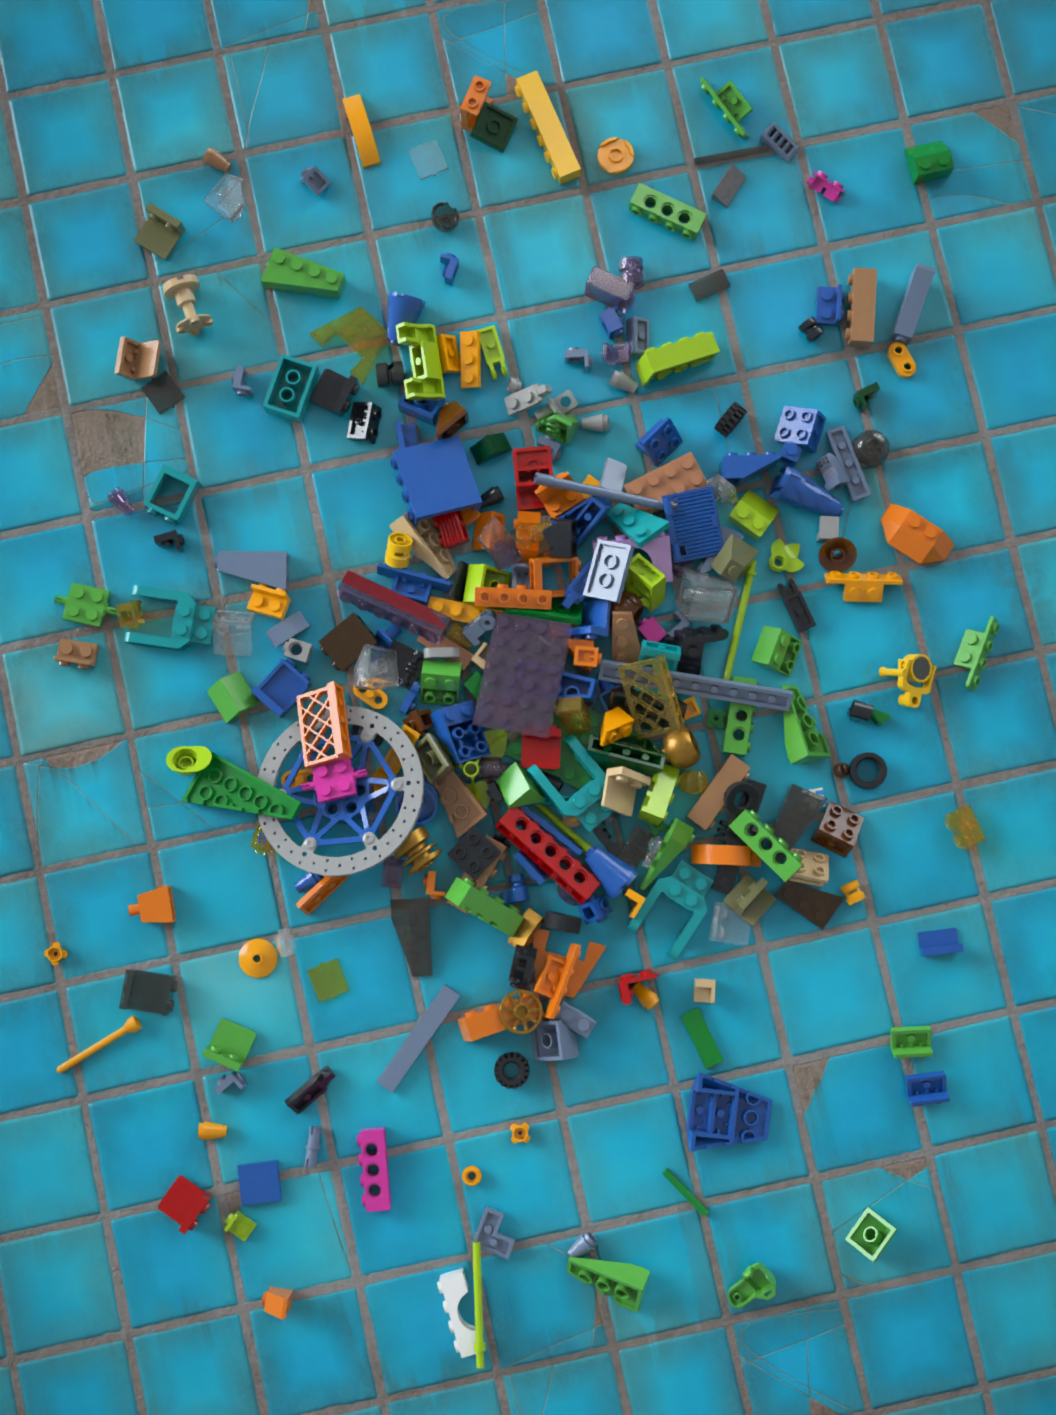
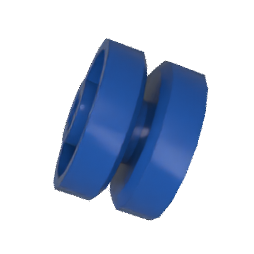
(429, 804)

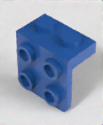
(594, 621)

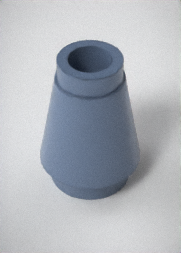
(583, 1245)

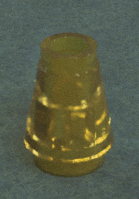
(455, 634)

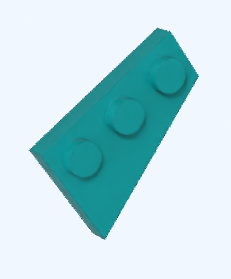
(637, 524)

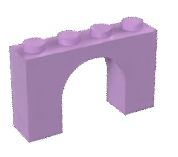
(657, 549)

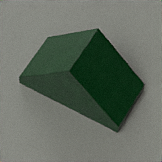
(490, 448)

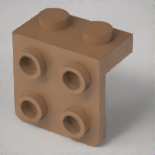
(137, 359)

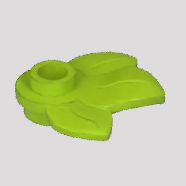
(786, 555)

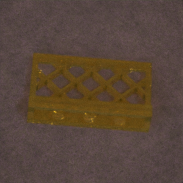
(667, 692)

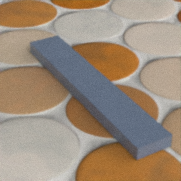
(418, 1038)

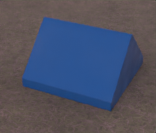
(422, 410)

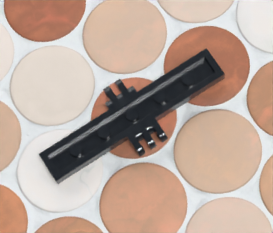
(727, 874)

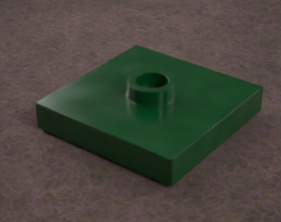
(493, 127)

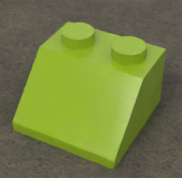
(752, 515)
(483, 576)

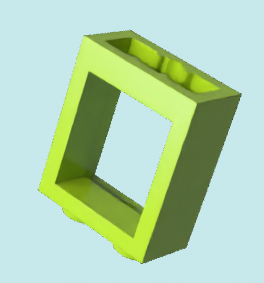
(646, 581)

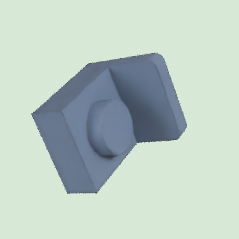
(314, 180)

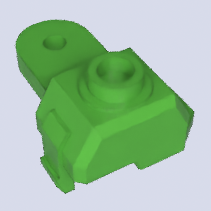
(754, 1284)

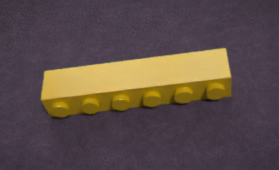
(548, 127)

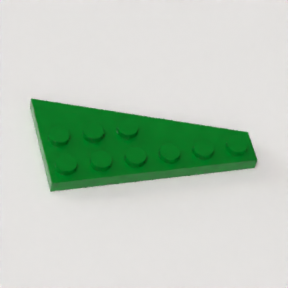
(235, 789)

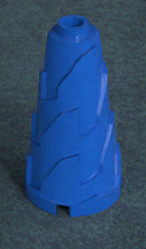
(802, 492)

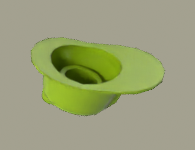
(188, 759)

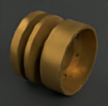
(417, 851)

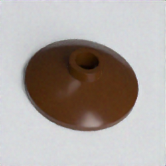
(837, 562)

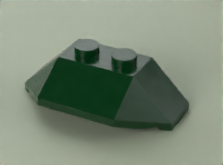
(628, 752)

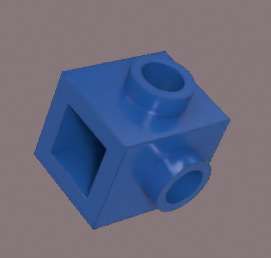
(595, 909)

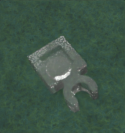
(653, 846)

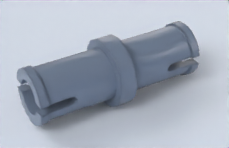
(312, 1146)

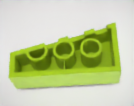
(676, 356)

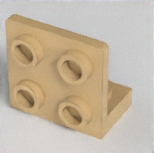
(621, 789)

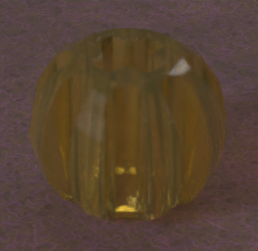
(693, 781)

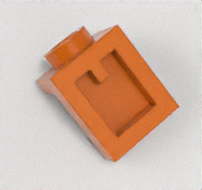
(587, 656)

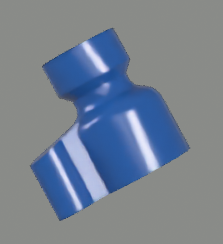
(517, 892)

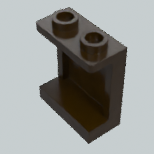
(347, 641)

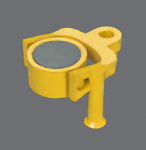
(912, 669)

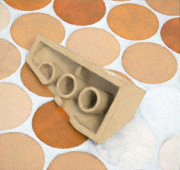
(426, 544)

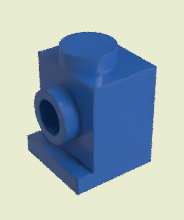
(612, 322)
(790, 453)

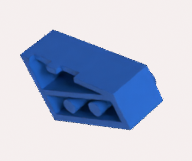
(588, 516)

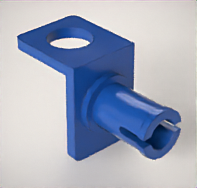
(386, 637)
(606, 686)

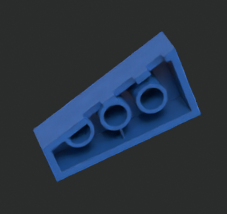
(576, 685)

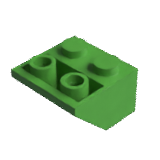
(776, 650)
(440, 682)

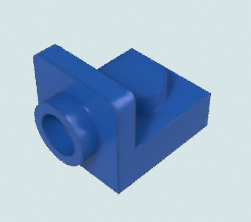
(449, 271)

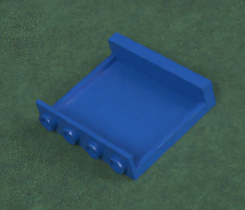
(435, 478)

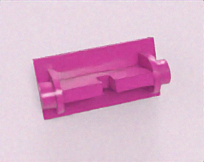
(832, 189)

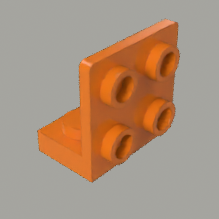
(558, 500)

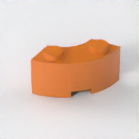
(527, 518)

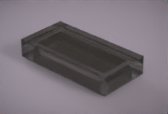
(709, 285)

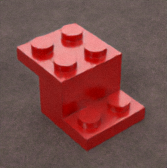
(526, 464)

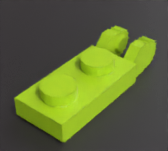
(492, 350)

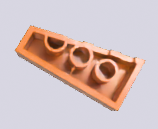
(487, 1022)

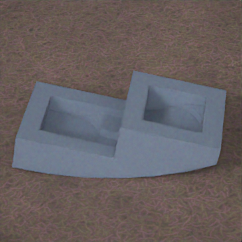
(287, 629)

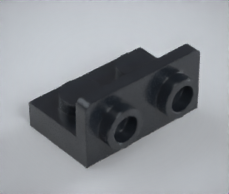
(364, 422)

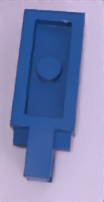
(575, 590)

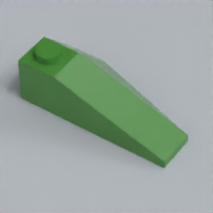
(801, 736)

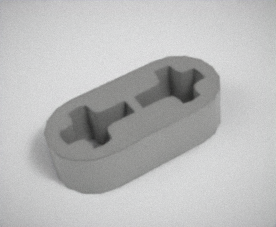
(442, 653)

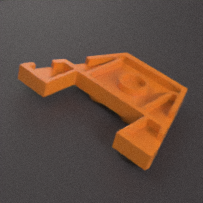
(581, 968)

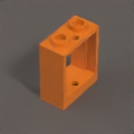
(535, 572)

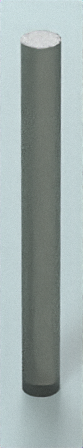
(731, 155)

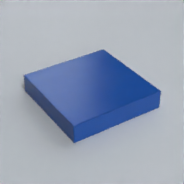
(259, 1182)

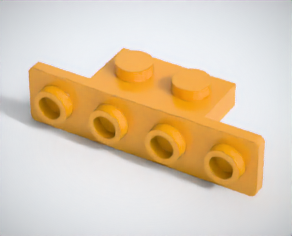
(863, 586)

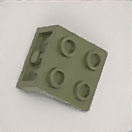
(160, 232)

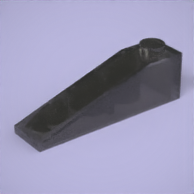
(413, 929)

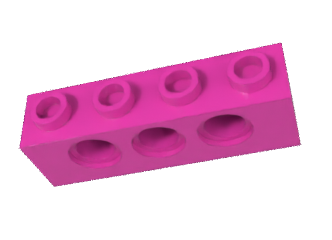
(382, 1200)

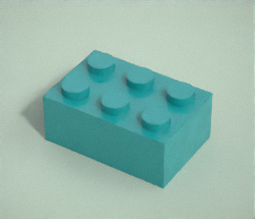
(291, 388)

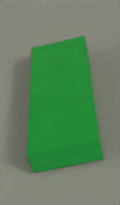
(702, 1038)

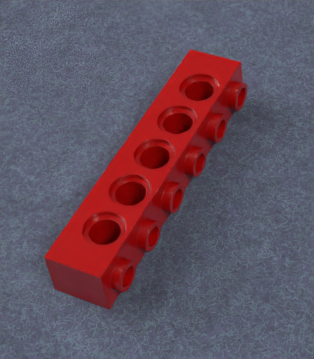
(537, 854)

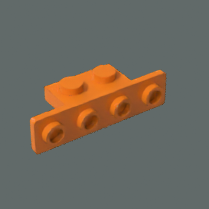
(513, 598)
(554, 979)

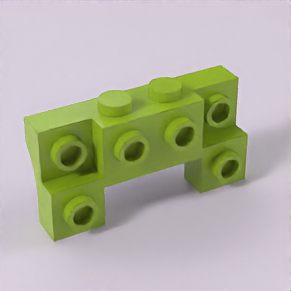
(425, 361)

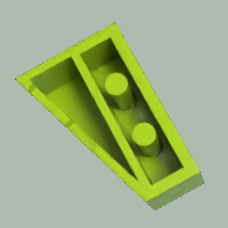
(659, 795)

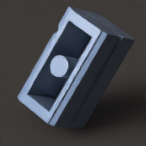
(575, 1019)

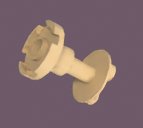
(182, 292)

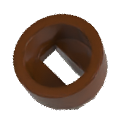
(837, 770)

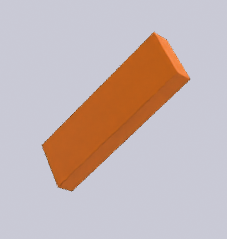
(319, 893)

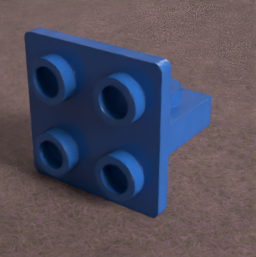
(660, 441)

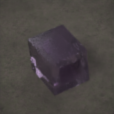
(504, 554)

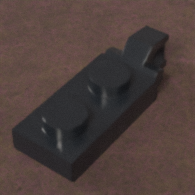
(310, 1090)

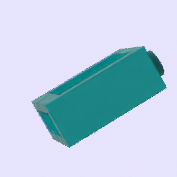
(180, 477)

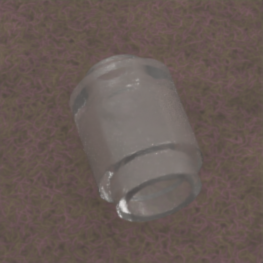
(285, 942)

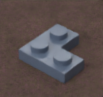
(488, 1234)

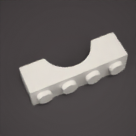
(454, 1287)

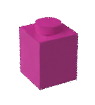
(651, 630)

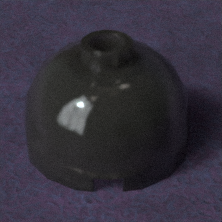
(871, 448)

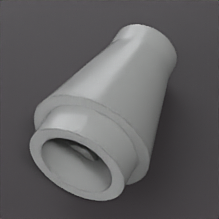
(621, 381)
(596, 423)

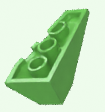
(559, 427)
(675, 840)
(619, 1280)

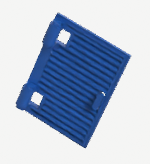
(693, 524)

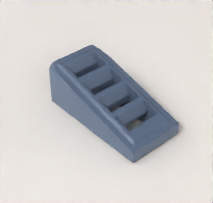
(775, 147)

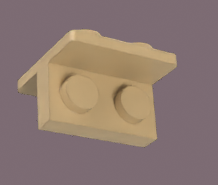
(815, 868)

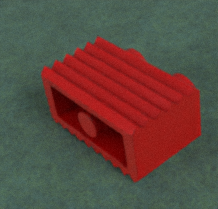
(452, 529)

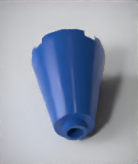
(401, 309)
(610, 870)

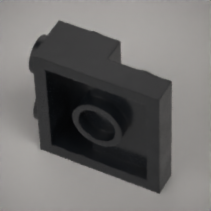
(690, 656)

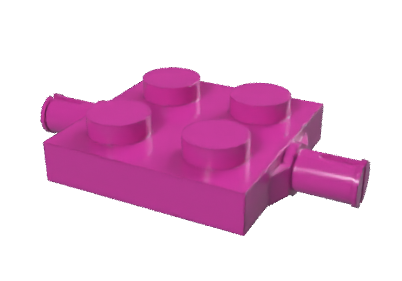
(334, 780)

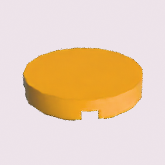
(615, 155)

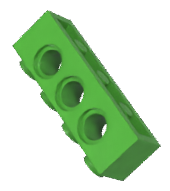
(662, 202)
(730, 744)
(741, 828)

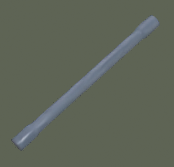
(551, 481)

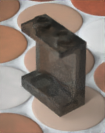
(148, 991)

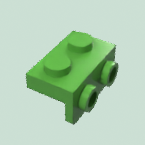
(911, 1042)

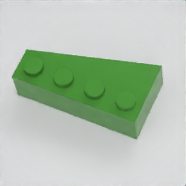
(301, 275)
(484, 907)

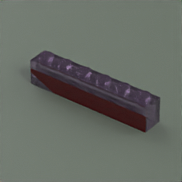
(393, 607)

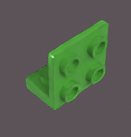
(230, 1044)

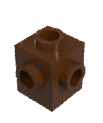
(419, 721)

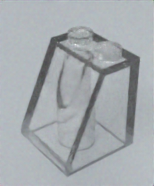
(705, 597)

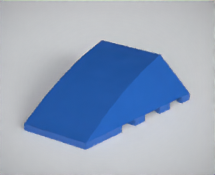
(725, 1114)

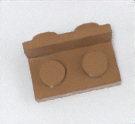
(76, 652)

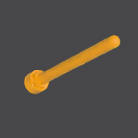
(132, 1025)

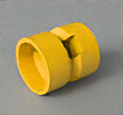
(398, 550)

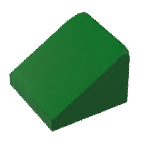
(879, 717)

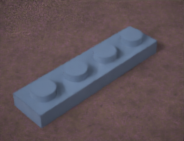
(843, 450)

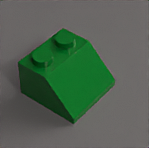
(929, 162)

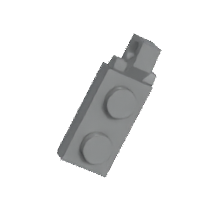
(526, 398)

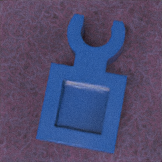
(409, 703)

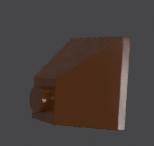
(451, 419)

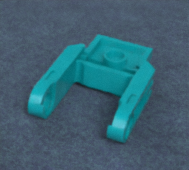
(190, 625)
(587, 801)
(685, 888)

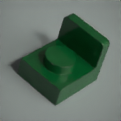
(866, 393)

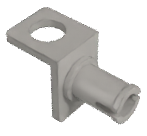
(555, 407)

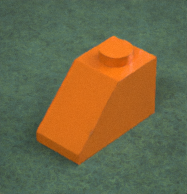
(277, 1301)

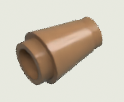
(216, 160)

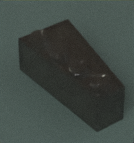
(795, 815)

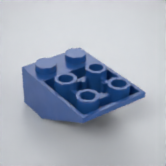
(743, 468)
(458, 734)

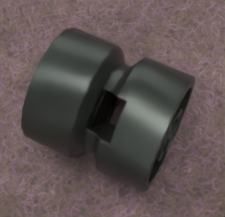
(390, 374)

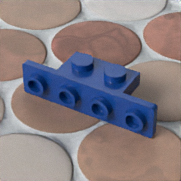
(412, 584)

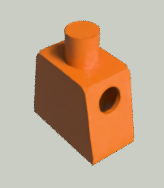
(155, 906)

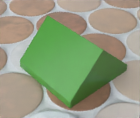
(232, 696)
(518, 787)
(871, 1234)

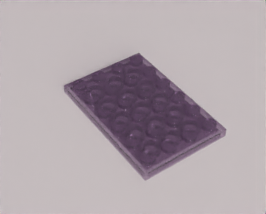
(522, 675)

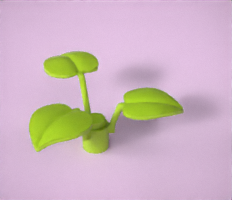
(497, 744)

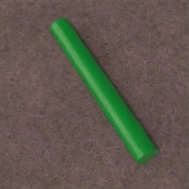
(685, 1192)

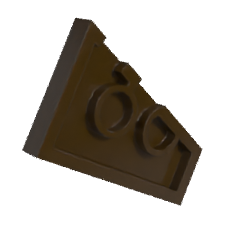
(809, 902)

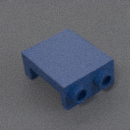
(282, 687)

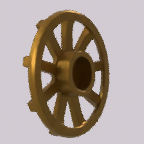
(520, 1011)

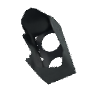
(562, 538)

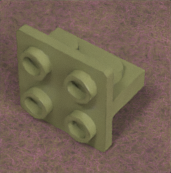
(750, 899)

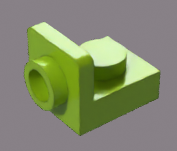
(240, 1225)

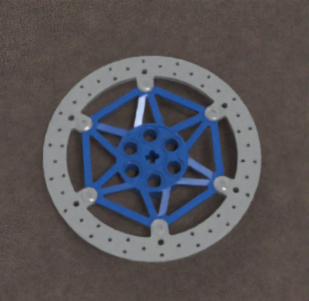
(319, 864)

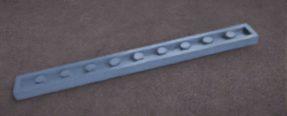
(706, 687)

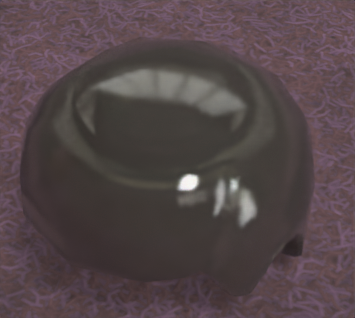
(444, 217)

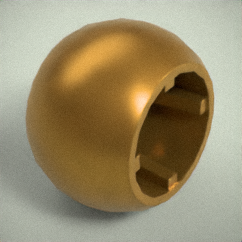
(681, 749)

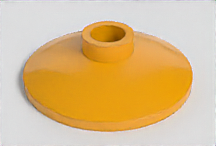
(267, 954)

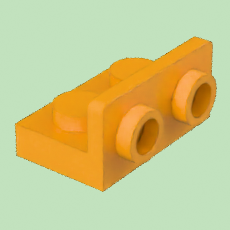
(268, 601)

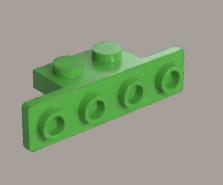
(731, 102)
(974, 651)

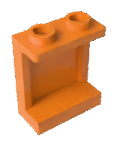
(474, 101)

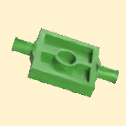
(86, 605)

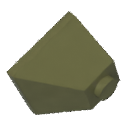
(734, 559)

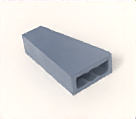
(912, 303)
(256, 567)

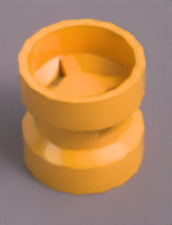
(854, 896)

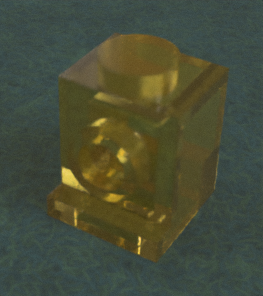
(130, 614)

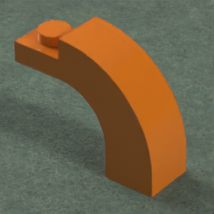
(724, 855)

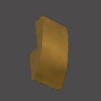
(527, 928)

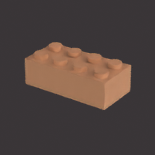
(674, 477)

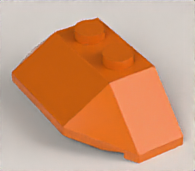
(915, 535)

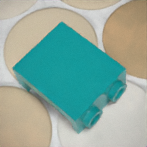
(651, 649)

